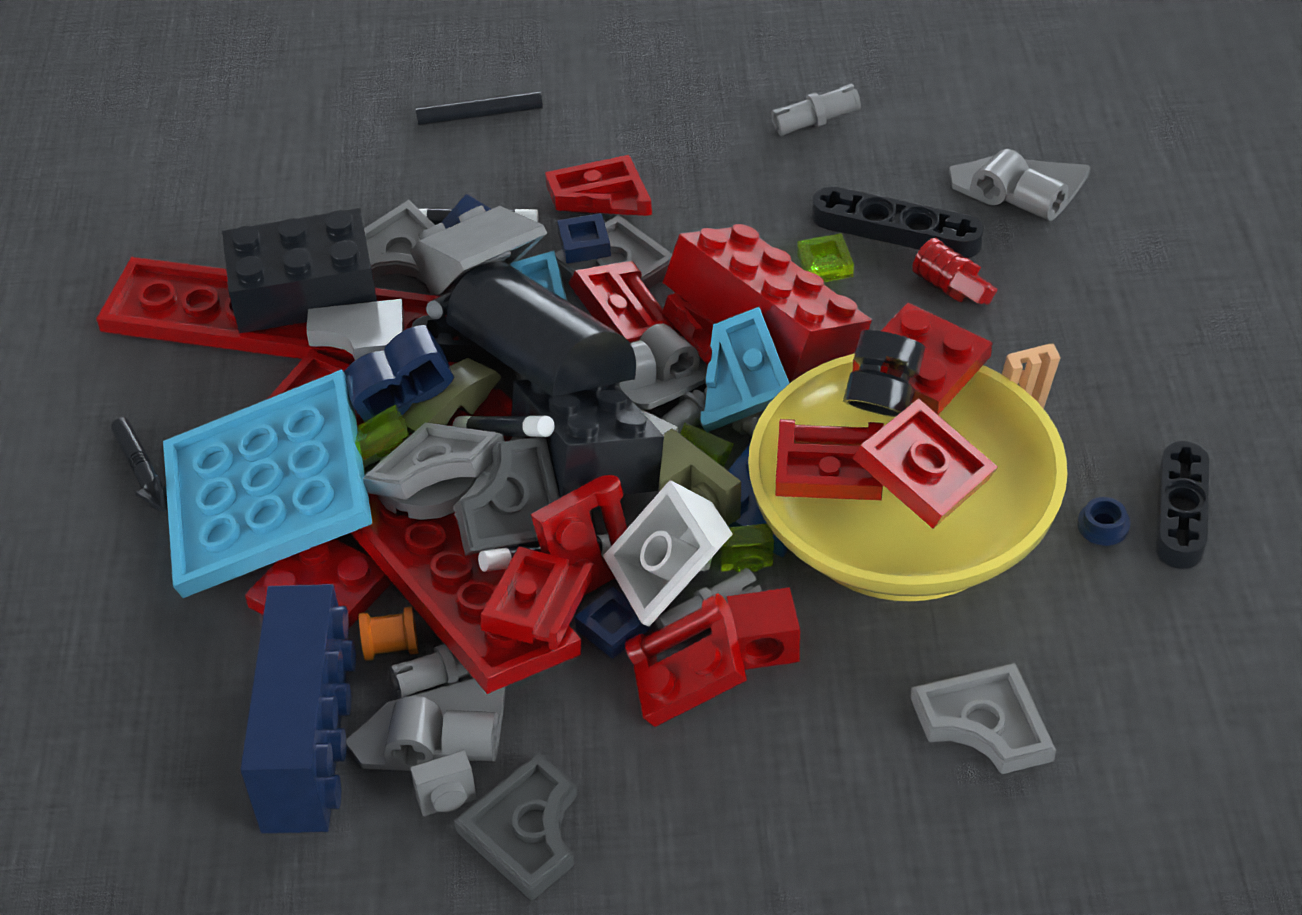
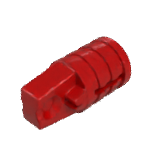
(952, 273)

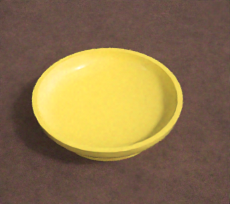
(885, 545)

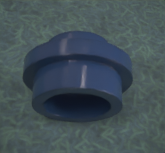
(1104, 521)

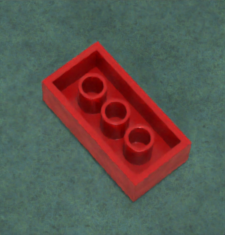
(737, 271)

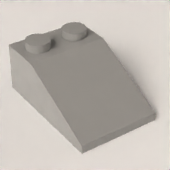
(480, 238)

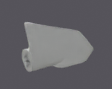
(1028, 184)
(664, 368)
(431, 727)

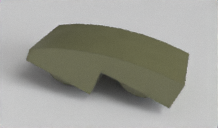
(466, 392)

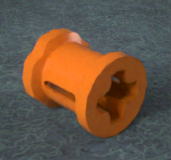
(388, 633)

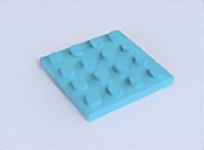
(264, 484)

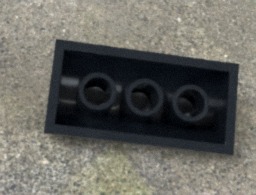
(538, 331)

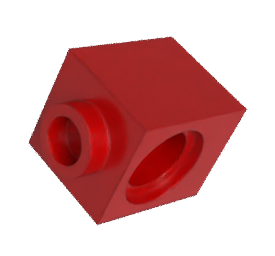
(766, 627)

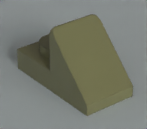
(700, 474)

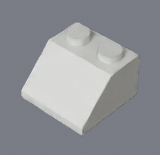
(665, 549)

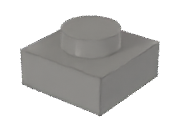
(444, 783)

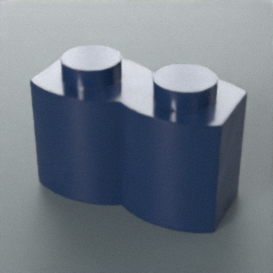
(402, 374)

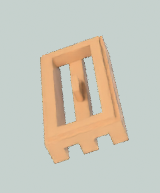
(1038, 373)

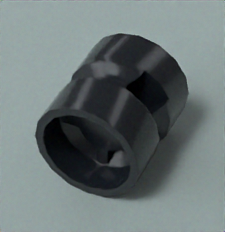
(880, 391)

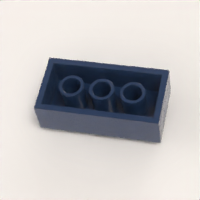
(298, 710)

